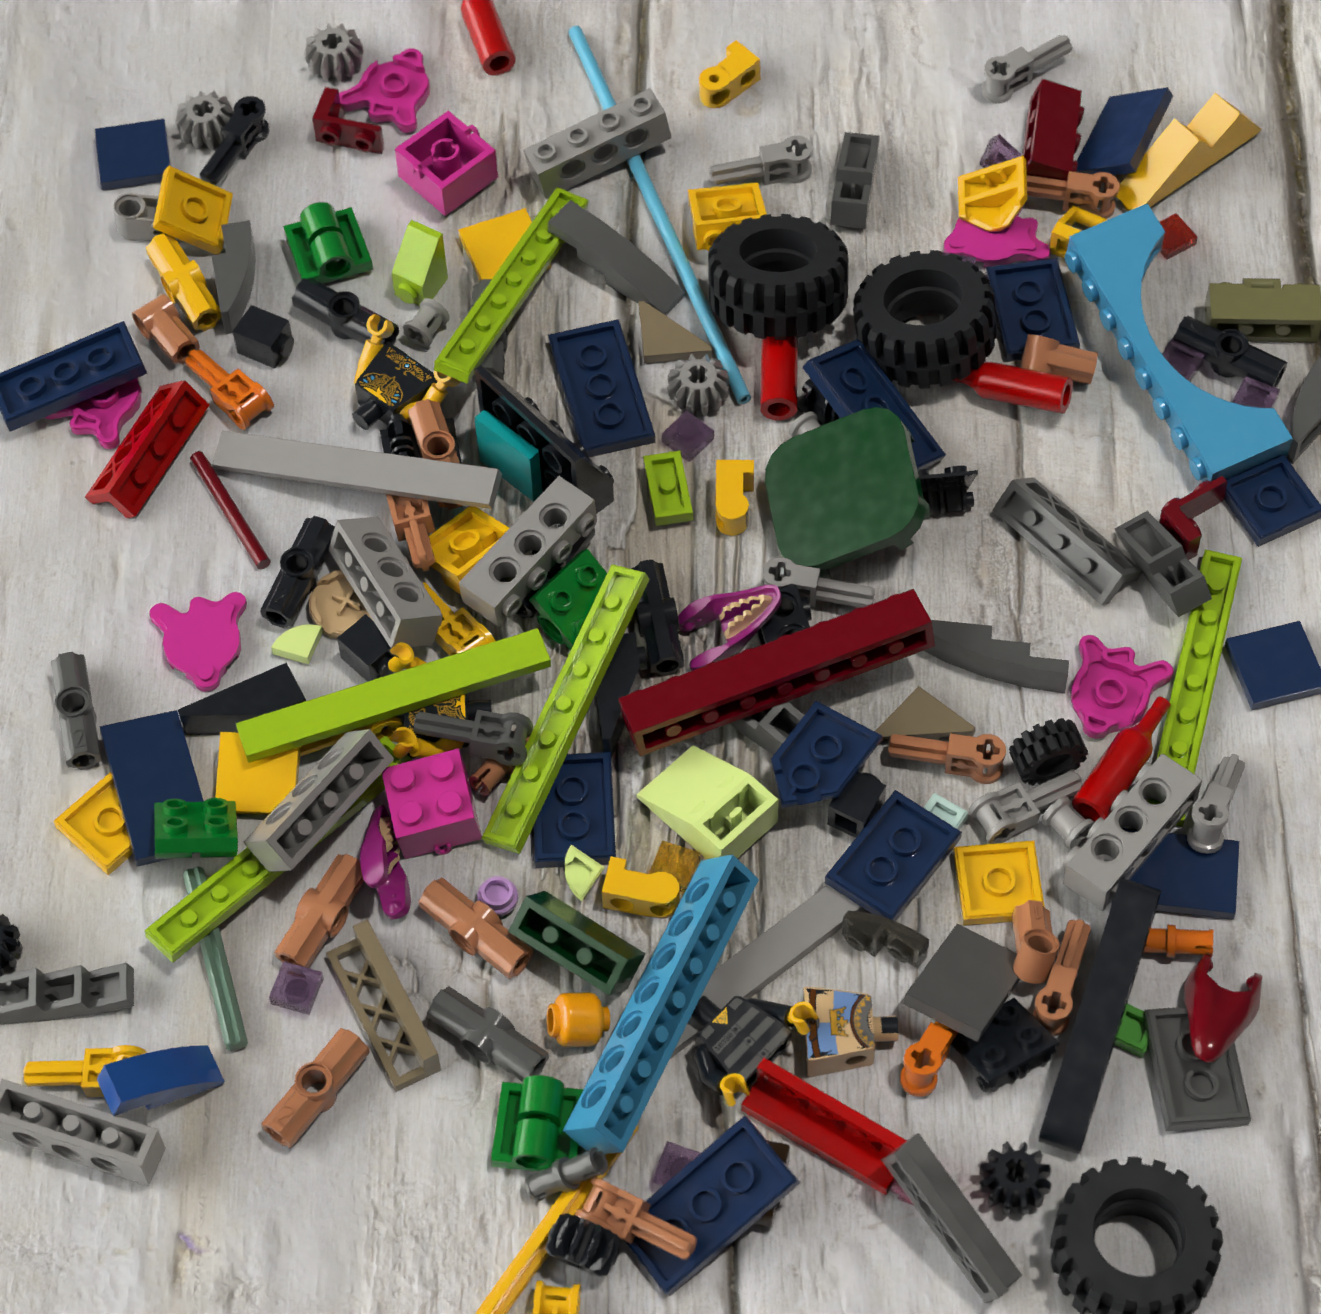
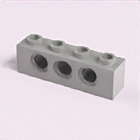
(598, 143)
(558, 504)
(385, 582)
(318, 800)
(1098, 879)
(79, 1133)

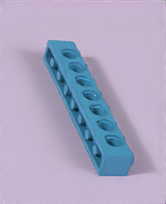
(661, 1005)

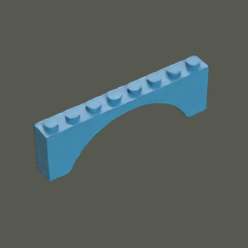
(1212, 432)

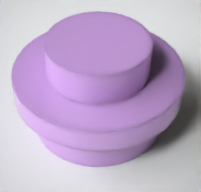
(499, 895)

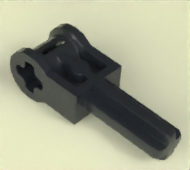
(240, 136)

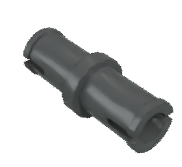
(566, 1174)

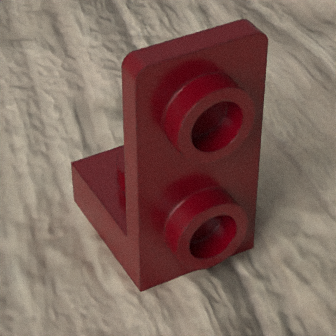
(335, 130)
(1178, 513)

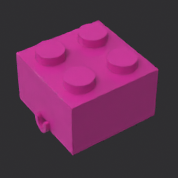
(446, 162)
(431, 804)

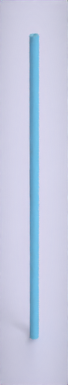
(665, 228)

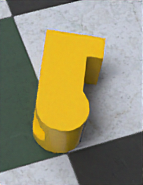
(730, 76)
(731, 504)
(639, 892)

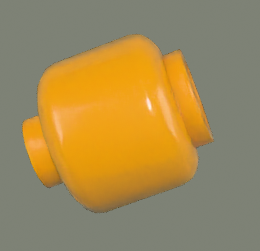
(577, 1019)

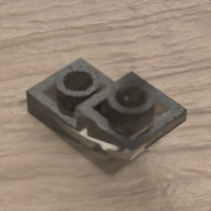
(873, 932)

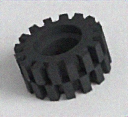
(1048, 751)

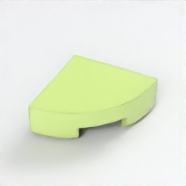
(298, 643)
(581, 872)

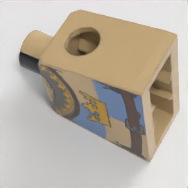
(844, 1031)

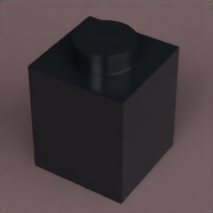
(263, 336)
(365, 649)
(857, 804)

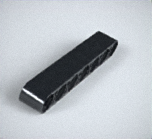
(1099, 1016)

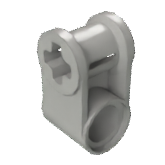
(136, 216)

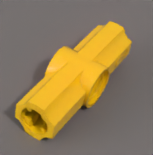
(183, 282)

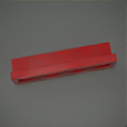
(149, 448)
(822, 1125)

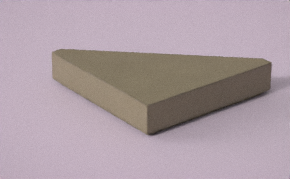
(667, 340)
(924, 717)

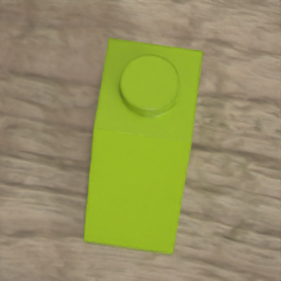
(420, 264)

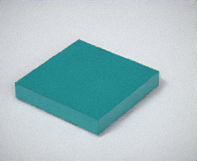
(510, 453)

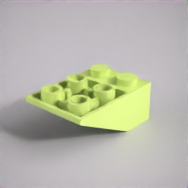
(711, 804)

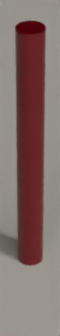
(230, 510)

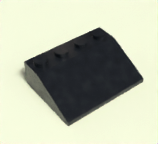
(556, 451)

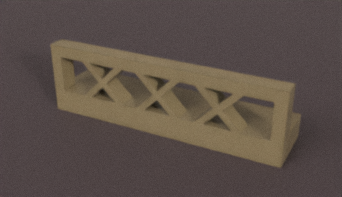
(398, 1001)

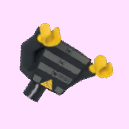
(740, 1037)

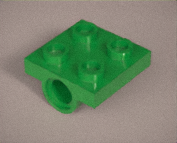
(327, 243)
(568, 598)
(195, 828)
(532, 1124)

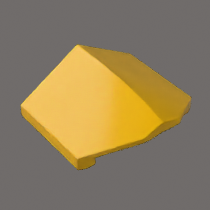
(993, 194)

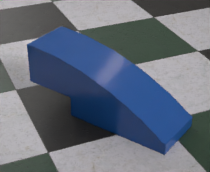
(158, 1078)

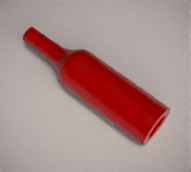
(488, 36)
(779, 378)
(1021, 386)
(1119, 765)

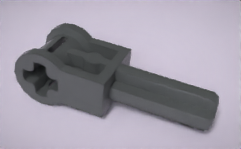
(488, 734)

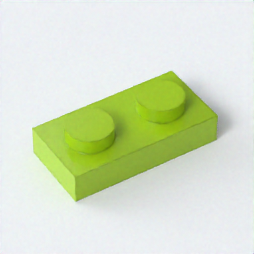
(668, 488)

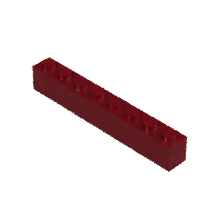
(777, 672)

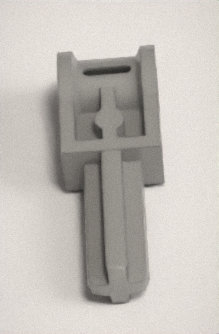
(1015, 70)
(774, 164)
(813, 587)
(1015, 809)
(1213, 811)

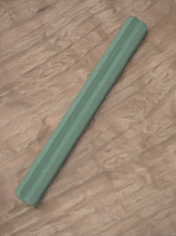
(219, 976)

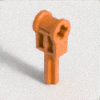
(231, 392)
(925, 1059)

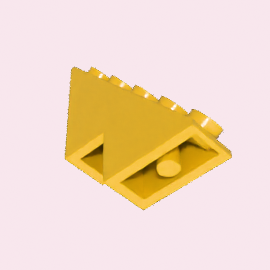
(1186, 152)

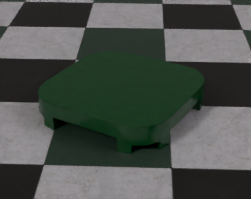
(845, 490)

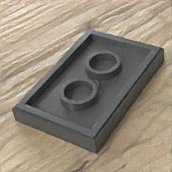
(964, 983)
(1191, 1090)

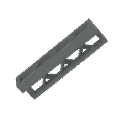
(1066, 539)
(952, 1218)

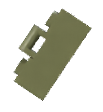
(1265, 309)

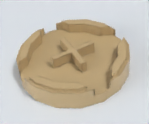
(335, 605)

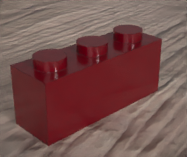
(1052, 130)

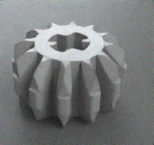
(334, 52)
(203, 118)
(698, 385)

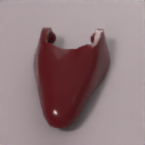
(1217, 1013)

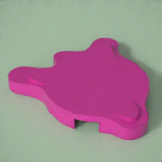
(391, 90)
(996, 248)
(104, 413)
(203, 638)
(1112, 689)

